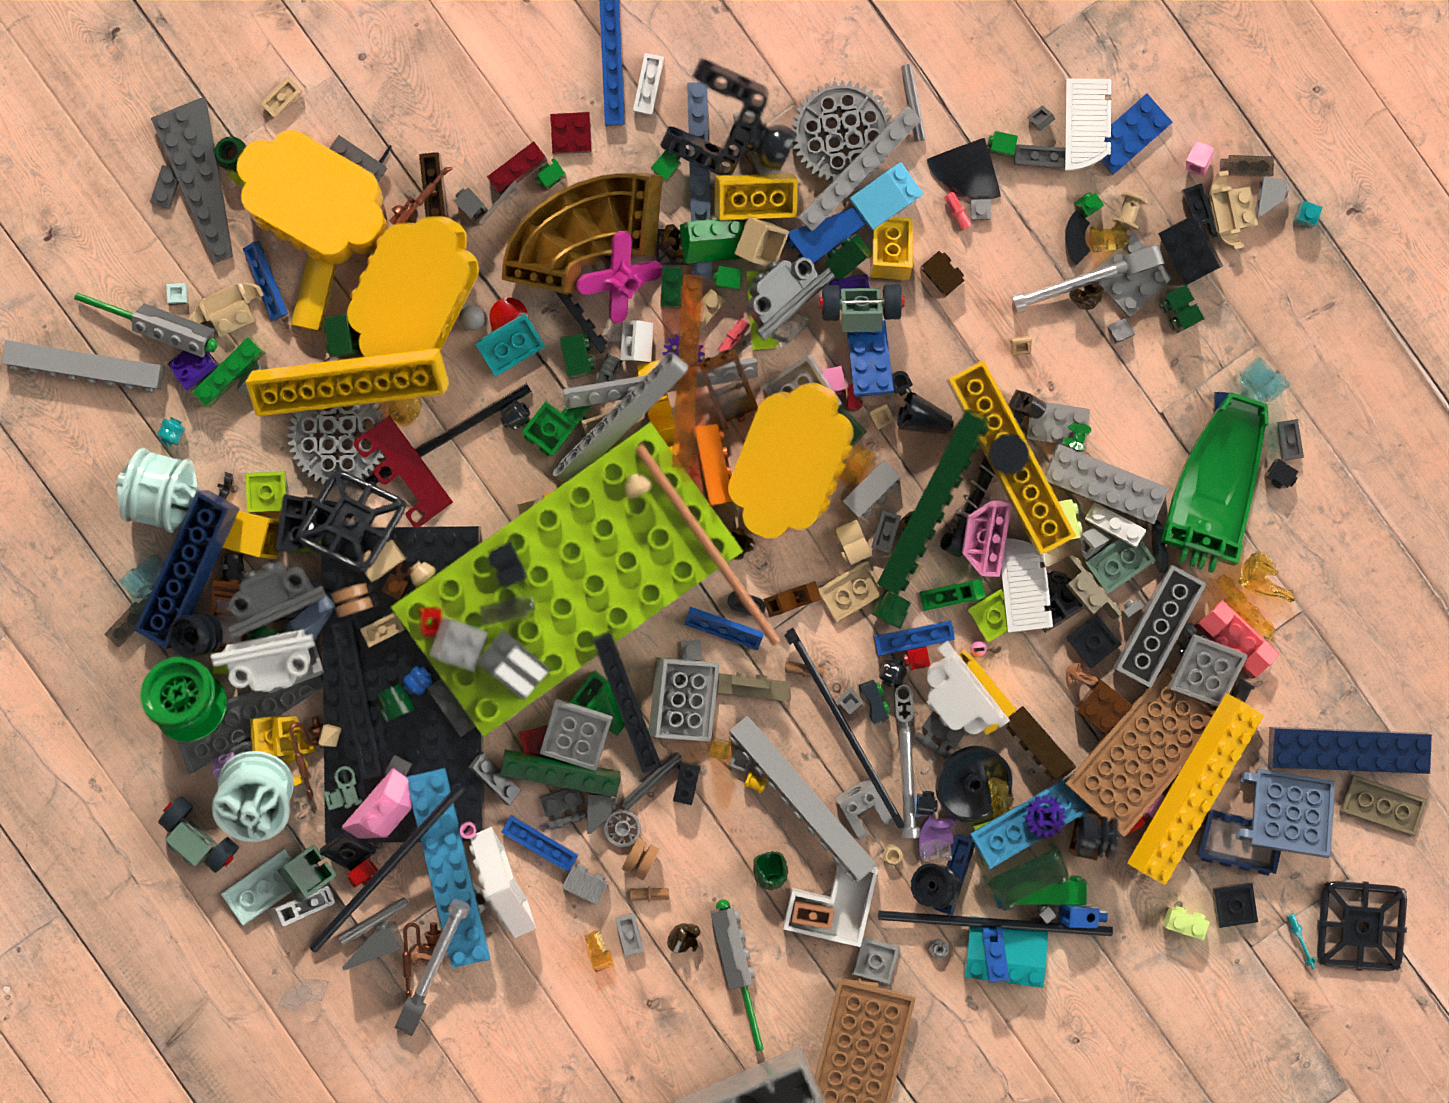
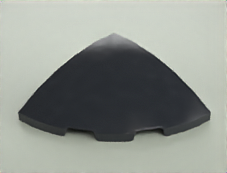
(967, 170)
(292, 514)
(1062, 601)

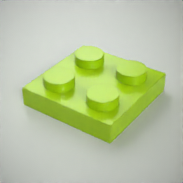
(265, 491)
(990, 615)

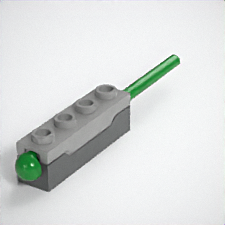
(163, 326)
(735, 959)

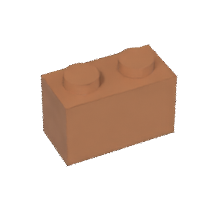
(812, 914)

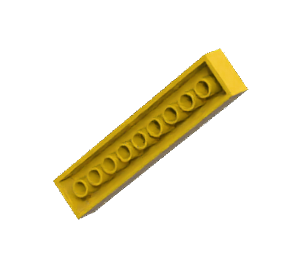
(347, 382)
(1028, 488)
(1195, 789)

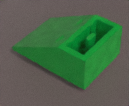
(597, 696)

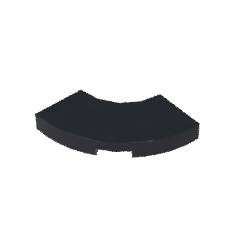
(1075, 237)
(1159, 549)

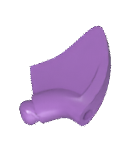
(936, 829)

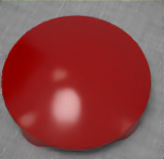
(505, 311)

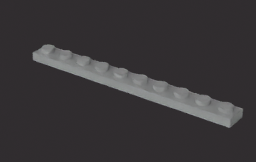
(619, 389)

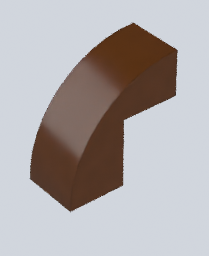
(792, 599)

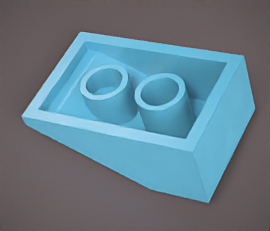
(886, 196)

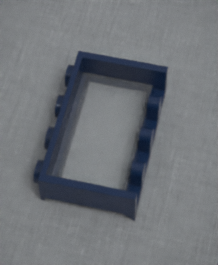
(1220, 844)

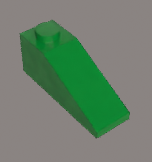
(952, 594)

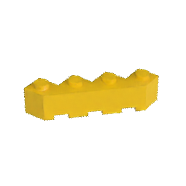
(660, 413)

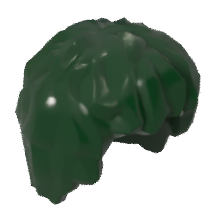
(770, 870)

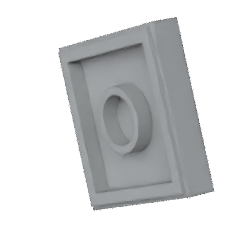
(876, 960)

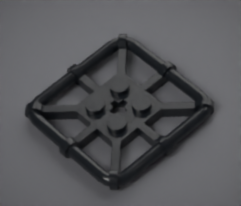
(351, 532)
(1354, 915)

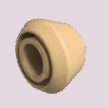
(636, 486)
(421, 573)

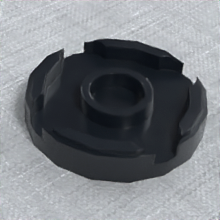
(1009, 454)

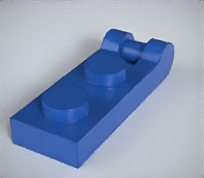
(995, 955)

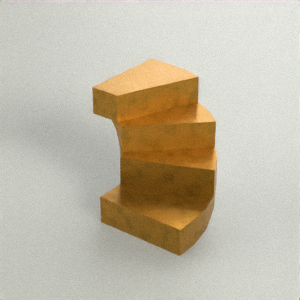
(579, 228)

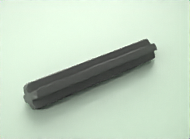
(651, 781)

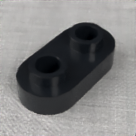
(741, 608)

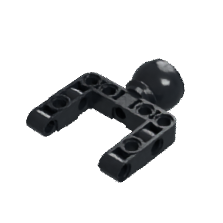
(747, 133)

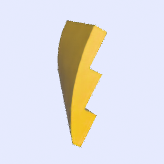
(273, 736)

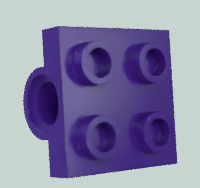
(191, 368)

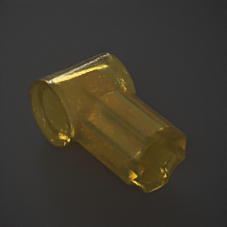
(600, 955)

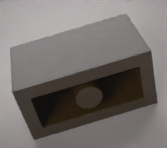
(942, 273)

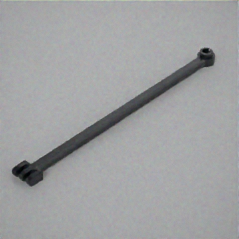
(792, 638)

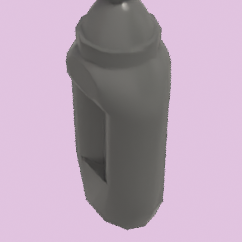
(241, 747)

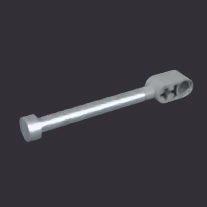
(1131, 263)
(910, 829)

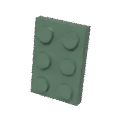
(1118, 563)

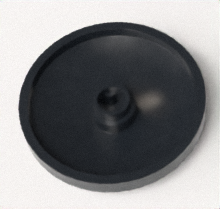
(964, 782)

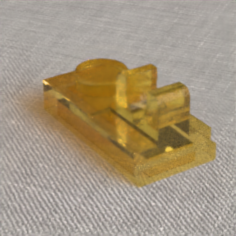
(856, 465)
(999, 796)

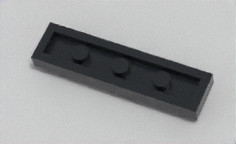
(586, 325)

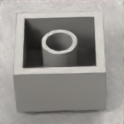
(458, 643)

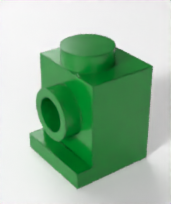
(550, 174)
(1089, 204)

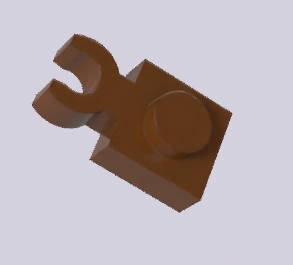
(396, 584)

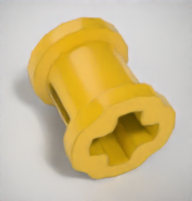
(755, 783)

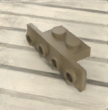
(1088, 591)
(753, 687)

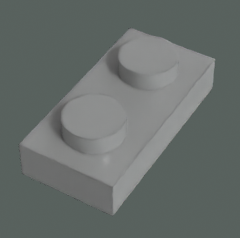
(629, 934)

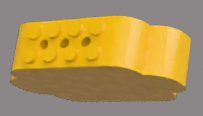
(311, 197)
(413, 287)
(791, 460)

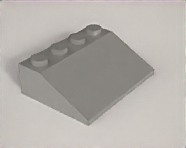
(683, 699)

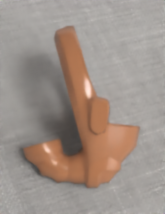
(1076, 671)
(419, 958)

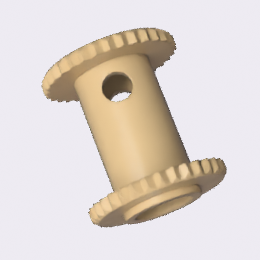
(1129, 212)

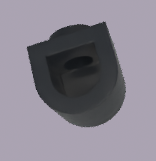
(901, 383)
(926, 803)

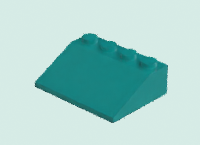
(1024, 953)

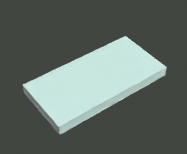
(258, 889)

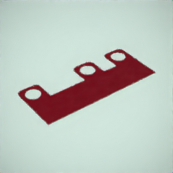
(407, 463)

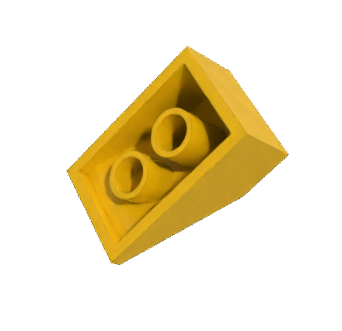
(892, 249)

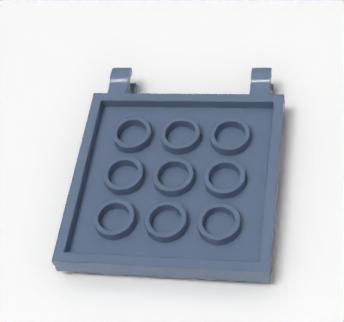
(1290, 813)

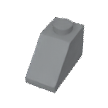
(1270, 194)

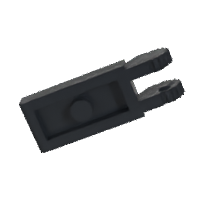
(1198, 204)

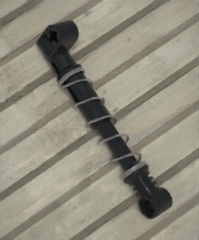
(1021, 405)

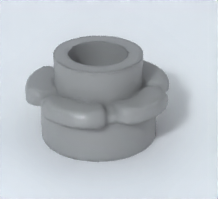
(939, 944)

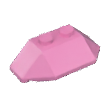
(987, 537)
(382, 808)

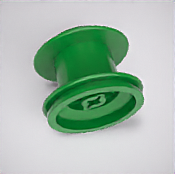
(174, 686)

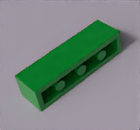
(228, 372)
(1068, 893)

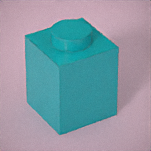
(1307, 214)

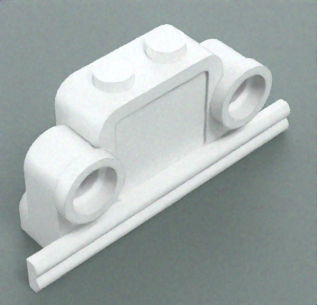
(267, 660)
(960, 696)

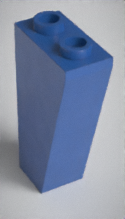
(826, 235)

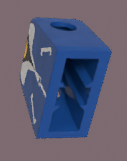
(1081, 916)

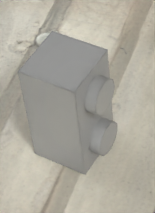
(1046, 913)

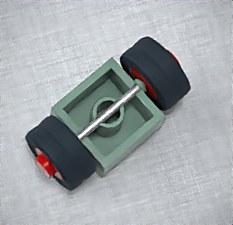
(861, 306)
(192, 840)

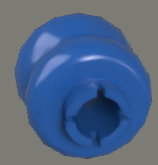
(417, 681)

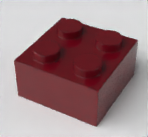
(853, 403)

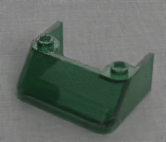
(1027, 878)

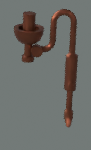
(402, 213)
(315, 731)
(431, 936)

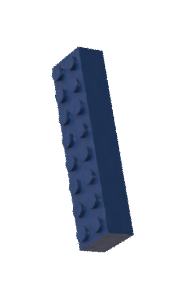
(187, 565)
(1349, 750)

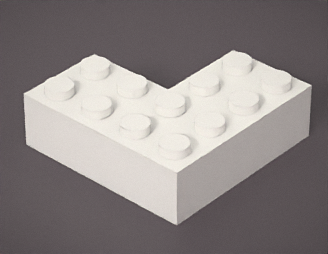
(499, 883)
(850, 905)

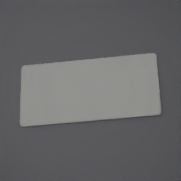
(498, 202)

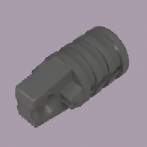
(609, 369)

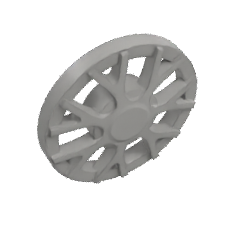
(622, 828)

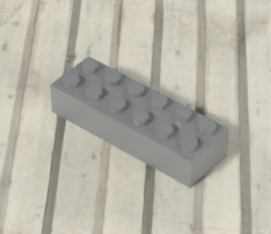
(1105, 484)
(1159, 626)

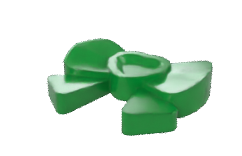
(1081, 431)

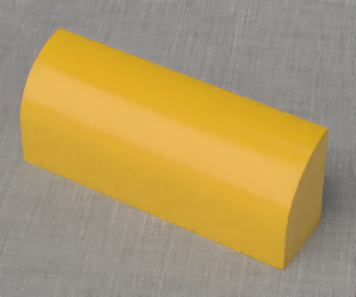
(313, 294)

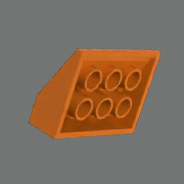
(713, 463)

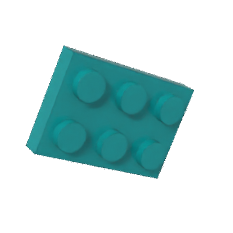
(510, 344)

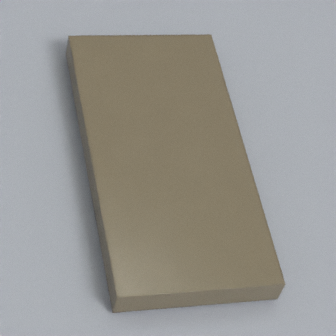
(1383, 805)

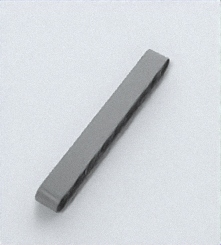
(621, 417)

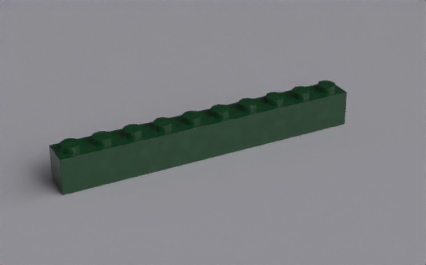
(933, 501)

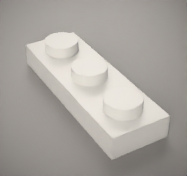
(648, 84)
(1115, 525)

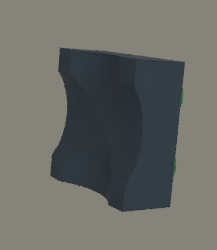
(878, 708)

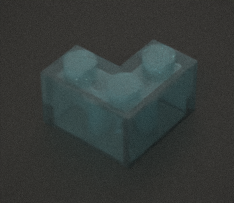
(1263, 380)
(141, 580)

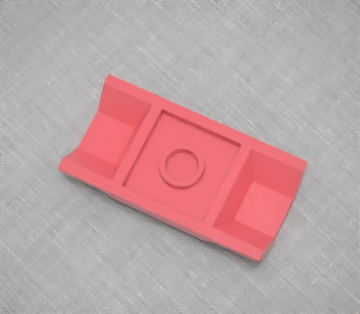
(1229, 629)

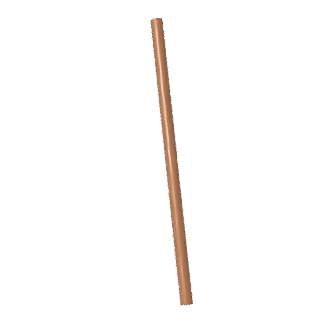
(707, 545)

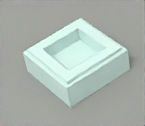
(177, 293)

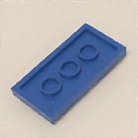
(1134, 132)
(870, 363)

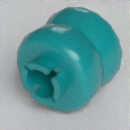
(170, 432)

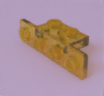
(1239, 603)

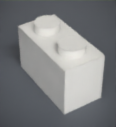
(636, 341)

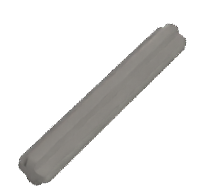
(913, 101)
(373, 921)

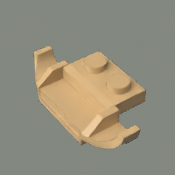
(1231, 210)
(228, 308)

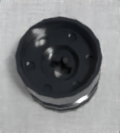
(195, 635)
(1099, 836)

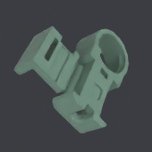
(343, 795)

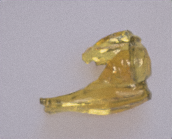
(405, 411)
(1255, 579)

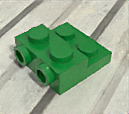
(548, 429)

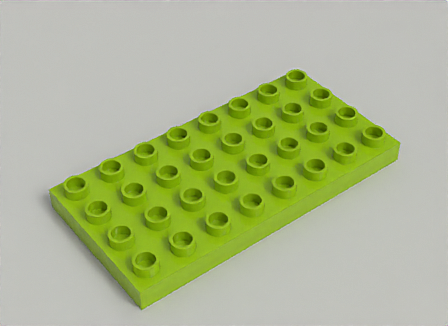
(590, 568)

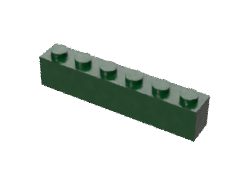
(559, 773)

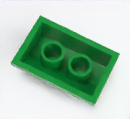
(710, 240)

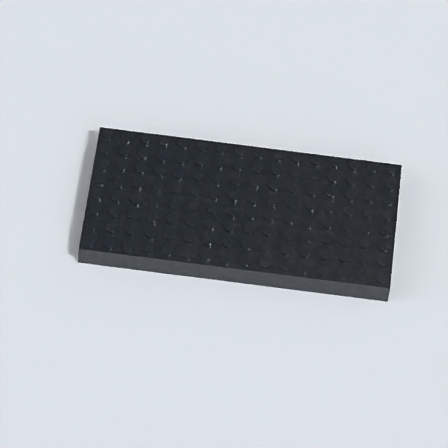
(420, 735)

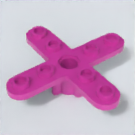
(621, 278)

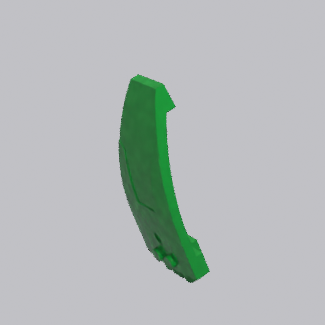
(1218, 485)

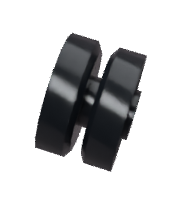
(935, 886)

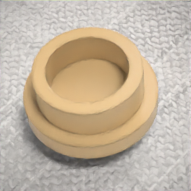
(892, 855)

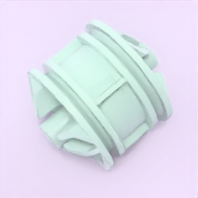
(156, 490)
(253, 796)

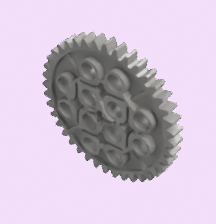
(814, 112)
(316, 459)

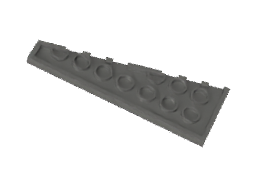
(189, 147)
(237, 718)

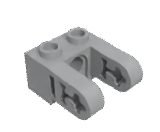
(860, 799)

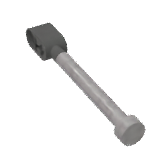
(414, 1005)

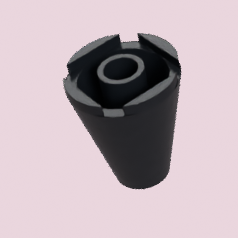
(923, 416)

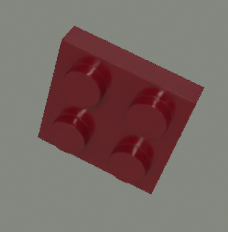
(570, 132)

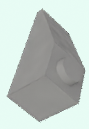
(295, 910)

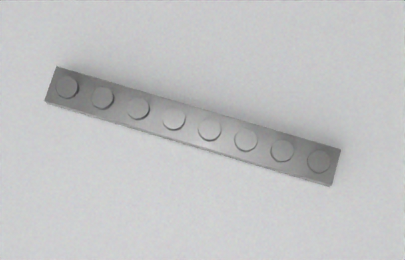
(859, 168)

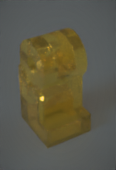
(1108, 238)
(720, 748)

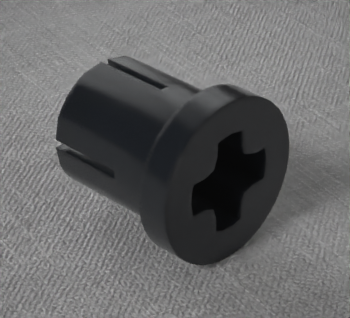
(1242, 689)

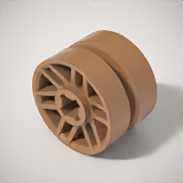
(351, 600)
(640, 859)

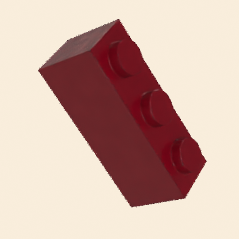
(517, 167)

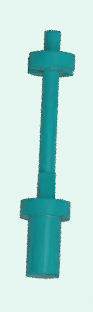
(1297, 930)

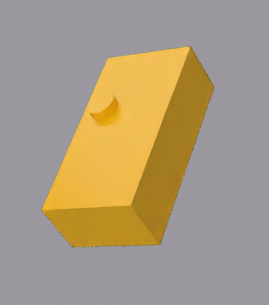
(756, 196)

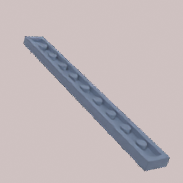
(699, 176)

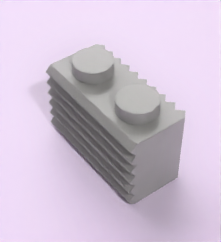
(585, 884)

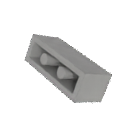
(872, 489)

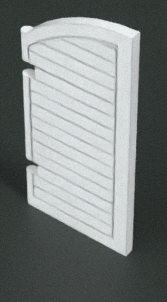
(1087, 122)
(1025, 587)

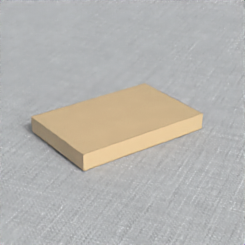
(851, 591)

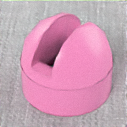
(978, 644)
(470, 832)

